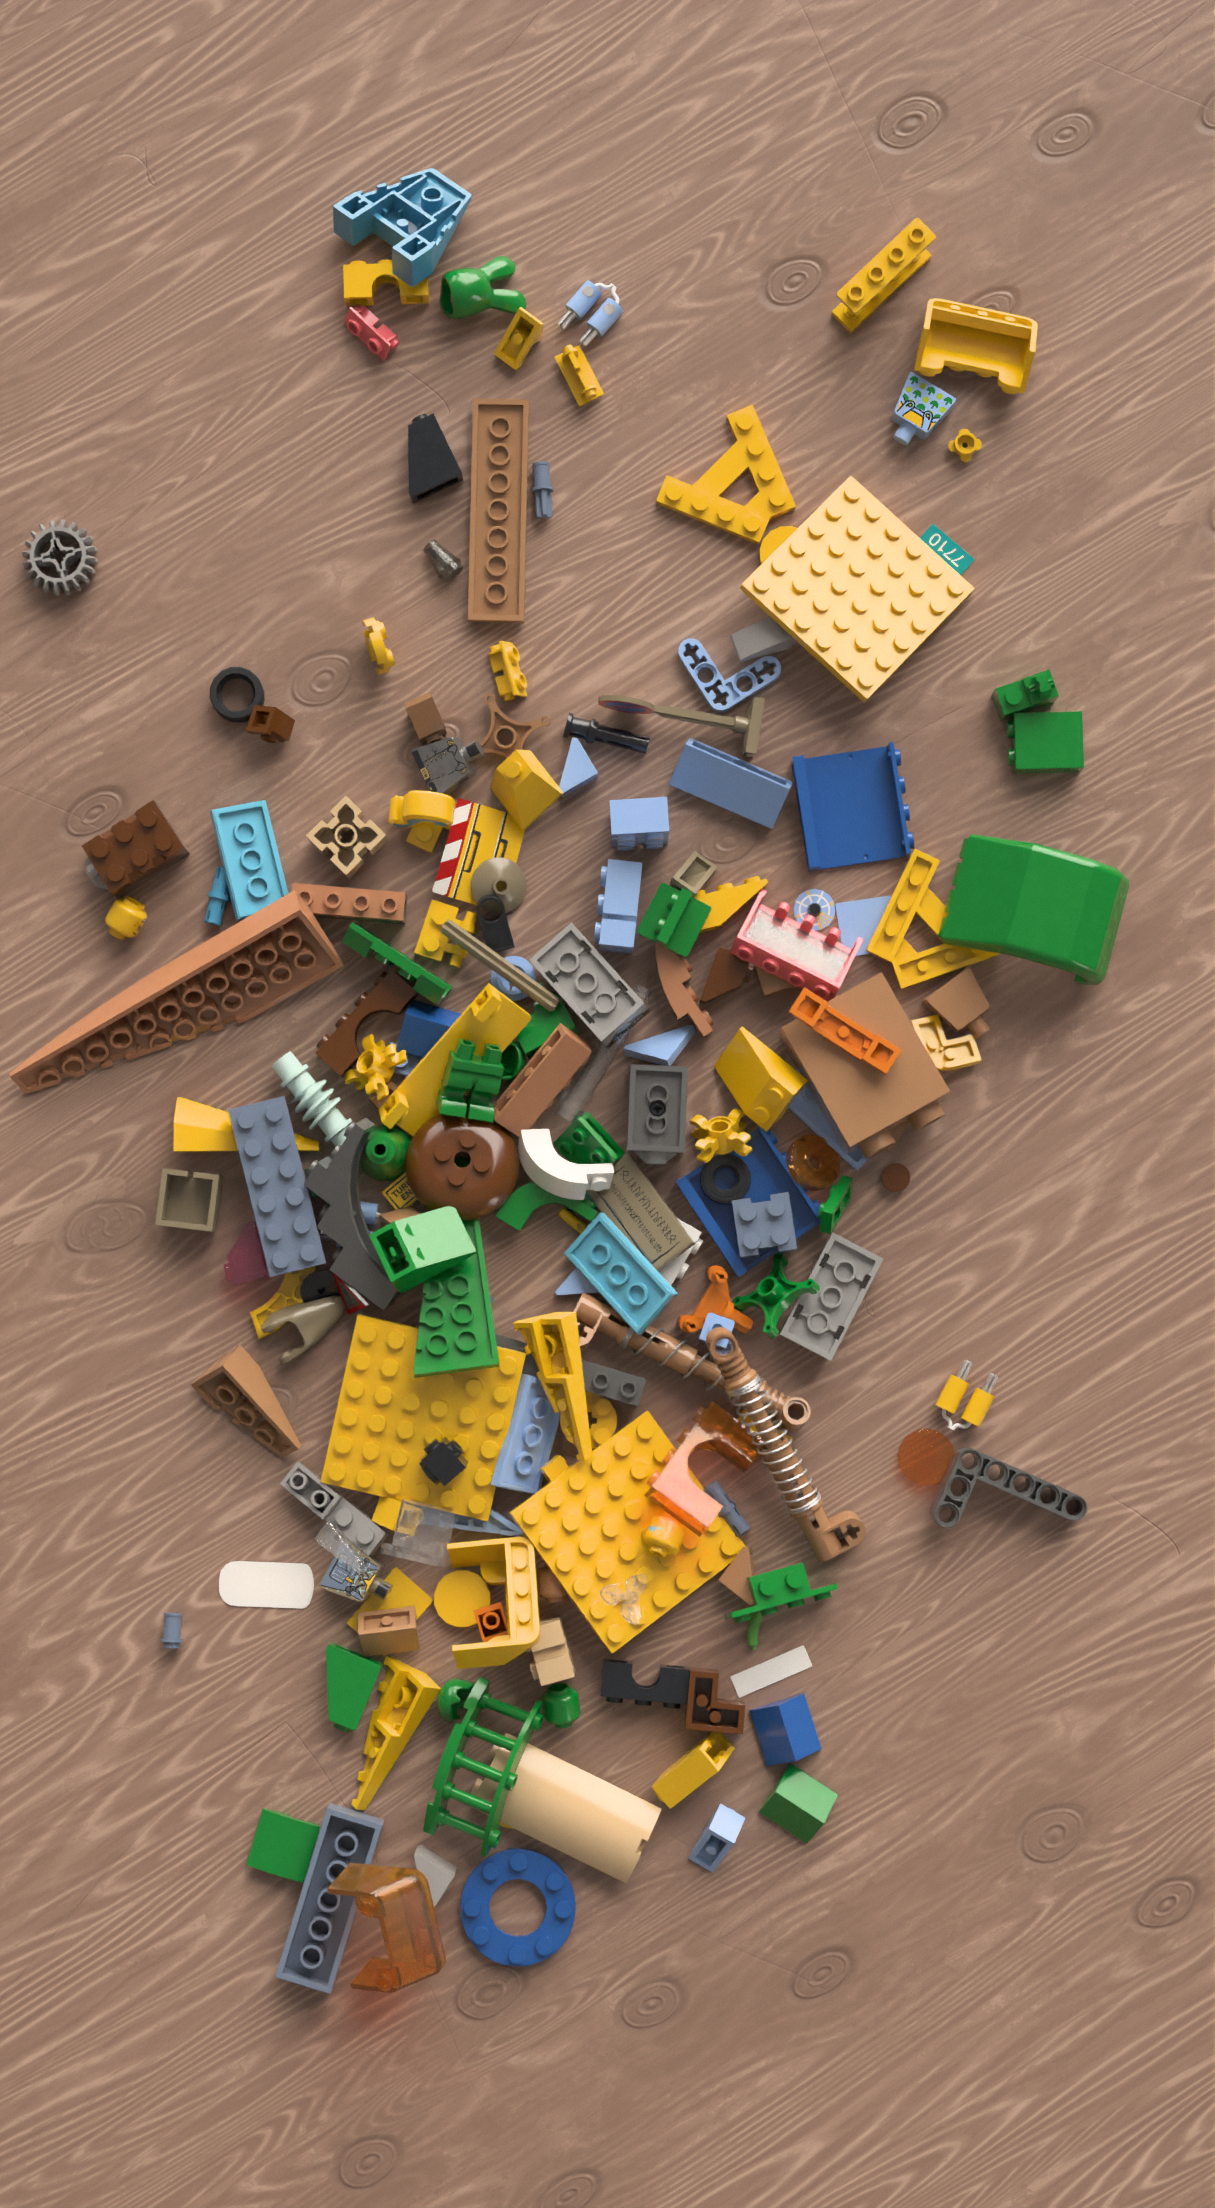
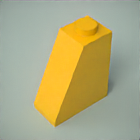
(693, 1768)

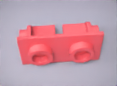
(361, 324)

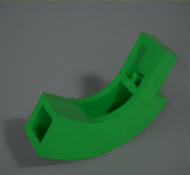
(531, 1197)

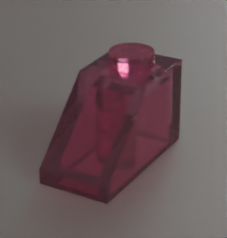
(246, 1258)

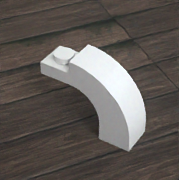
(557, 1174)

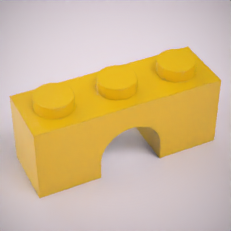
(363, 280)

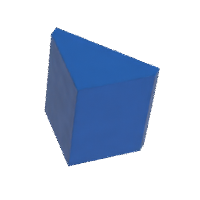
(424, 1027)
(785, 1730)

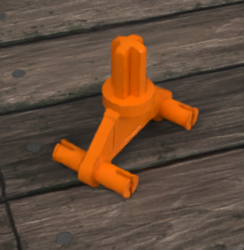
(717, 1301)

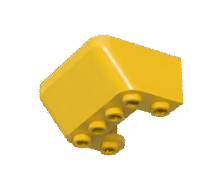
(977, 342)

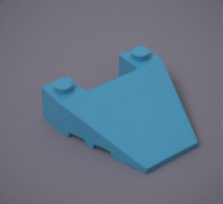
(410, 216)

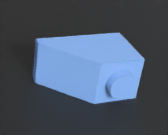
(717, 1838)

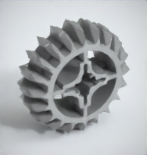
(71, 556)

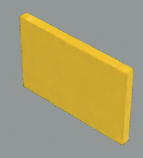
(402, 1594)

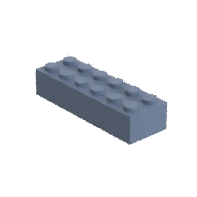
(276, 1186)
(324, 1919)

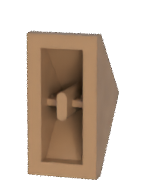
(737, 1573)

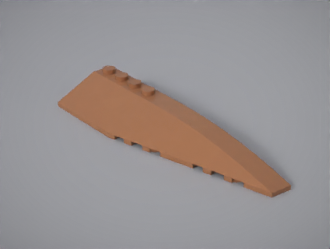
(201, 990)

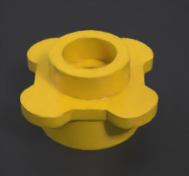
(968, 438)

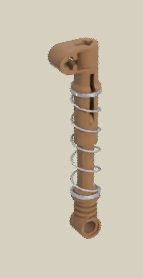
(675, 1355)

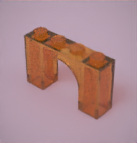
(673, 1487)

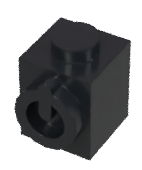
(443, 1461)

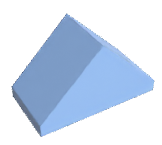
(577, 769)

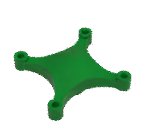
(775, 1295)

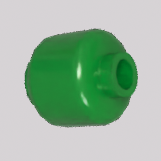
(561, 1705)

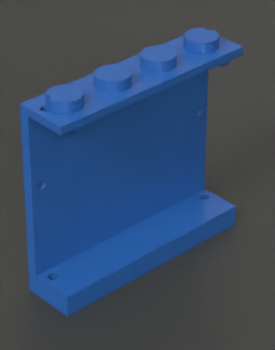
(852, 807)

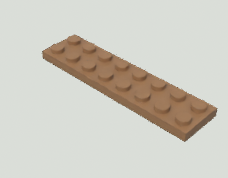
(498, 510)

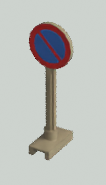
(748, 726)

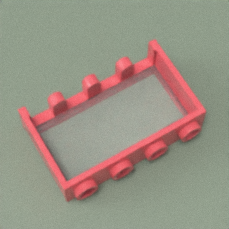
(794, 949)

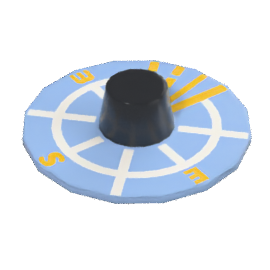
(817, 904)

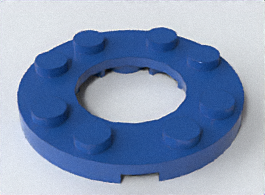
(511, 1865)

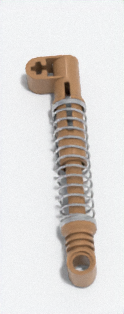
(780, 1456)

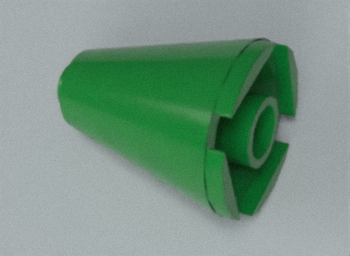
(392, 1162)

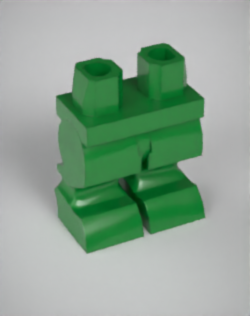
(472, 1073)

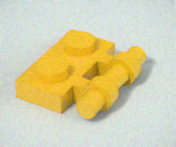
(433, 943)

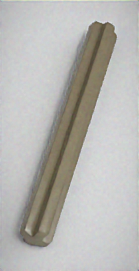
(500, 965)

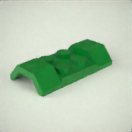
(367, 943)

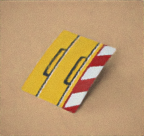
(473, 838)

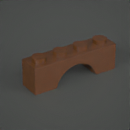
(389, 995)

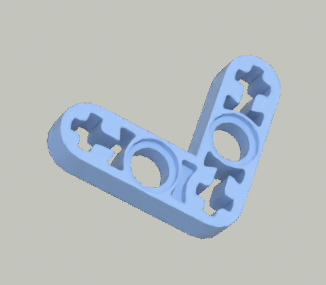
(727, 686)

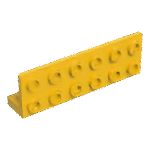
(487, 1020)

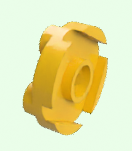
(374, 640)
(606, 1419)

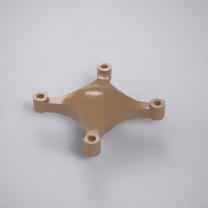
(507, 734)

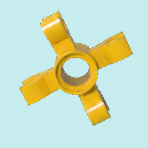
(375, 1067)
(720, 1135)

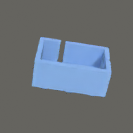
(639, 823)
(618, 906)

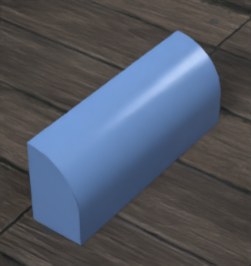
(730, 783)

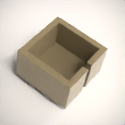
(189, 1201)

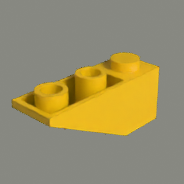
(728, 901)

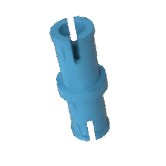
(217, 899)

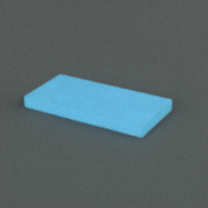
(249, 857)
(620, 1273)

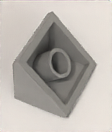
(436, 1869)

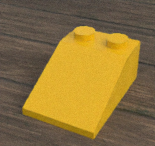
(758, 1079)

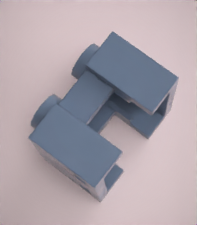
(764, 1225)

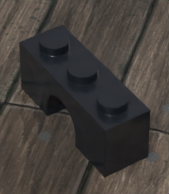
(669, 1688)

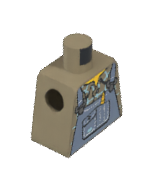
(350, 1584)

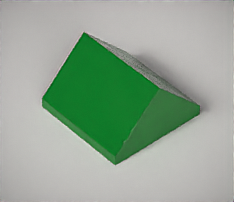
(798, 1803)

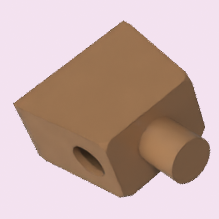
(960, 1004)

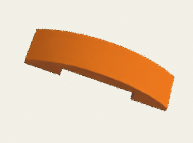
(844, 1032)

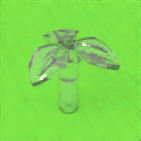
(634, 1588)

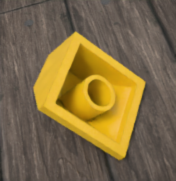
(524, 787)

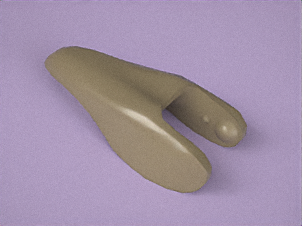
(311, 1319)

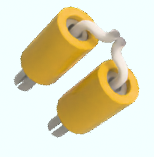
(978, 1403)

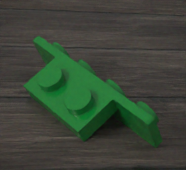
(778, 1588)

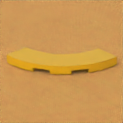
(287, 1295)

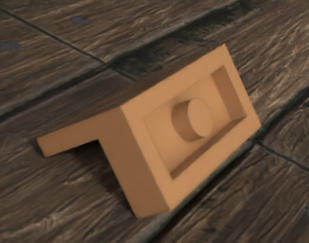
(388, 1631)

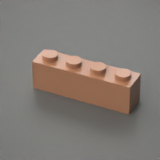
(541, 1080)

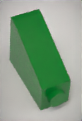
(349, 1685)

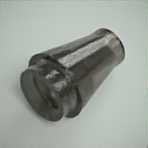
(444, 562)

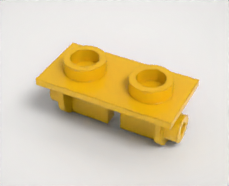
(578, 374)
(505, 658)

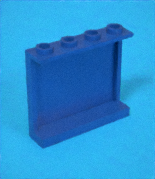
(768, 1177)

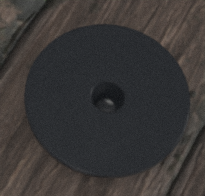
(318, 1286)

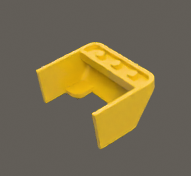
(508, 1563)

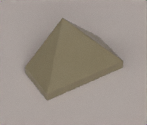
(693, 874)

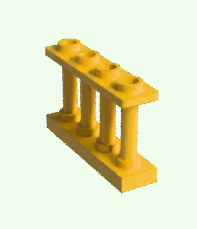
(883, 275)

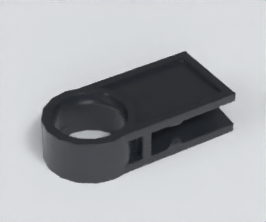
(496, 930)

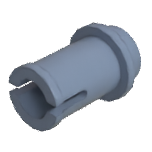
(172, 1630)

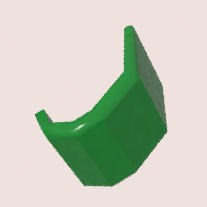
(1035, 905)

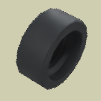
(227, 675)

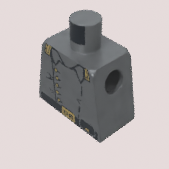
(447, 763)

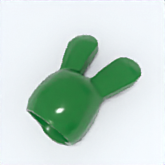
(473, 292)

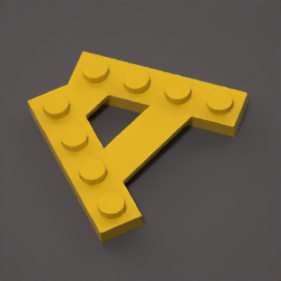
(703, 498)
(914, 897)

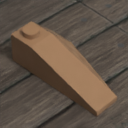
(244, 1393)

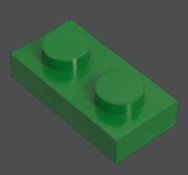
(838, 1199)

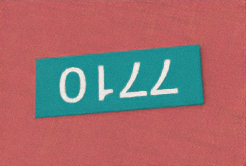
(947, 549)

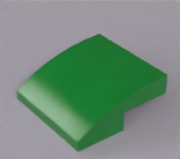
(282, 1845)

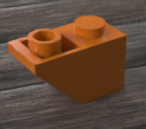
(491, 1621)

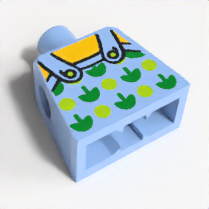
(920, 409)

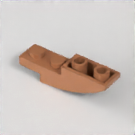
(672, 975)

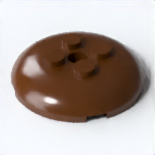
(472, 1189)

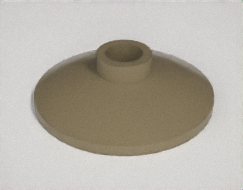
(485, 880)

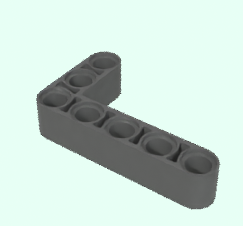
(1005, 1482)

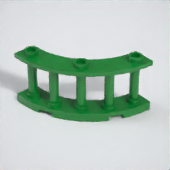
(454, 1758)

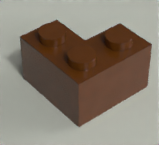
(705, 1710)

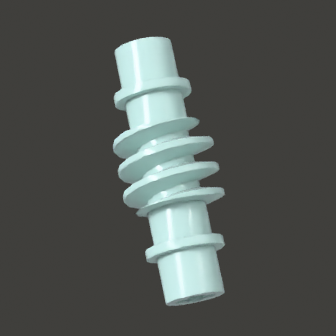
(312, 1098)

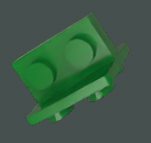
(674, 919)
(588, 1143)

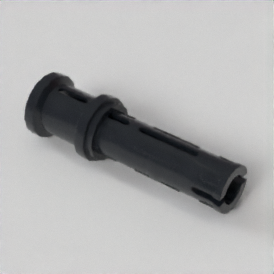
(592, 731)

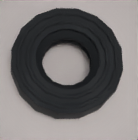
(742, 1173)

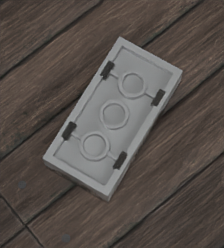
(589, 985)
(843, 1277)

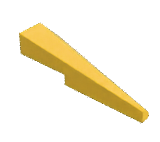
(209, 1130)
(556, 1350)
(402, 1705)

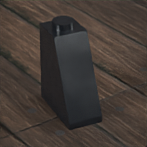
(429, 459)

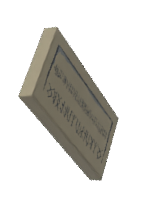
(642, 1214)

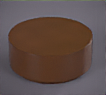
(895, 1177)

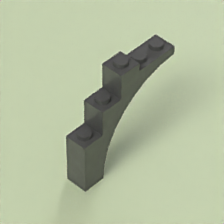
(342, 1219)

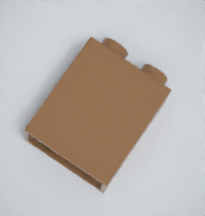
(856, 1097)

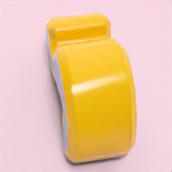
(421, 807)

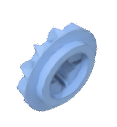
(503, 985)

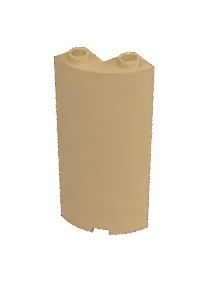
(573, 1811)

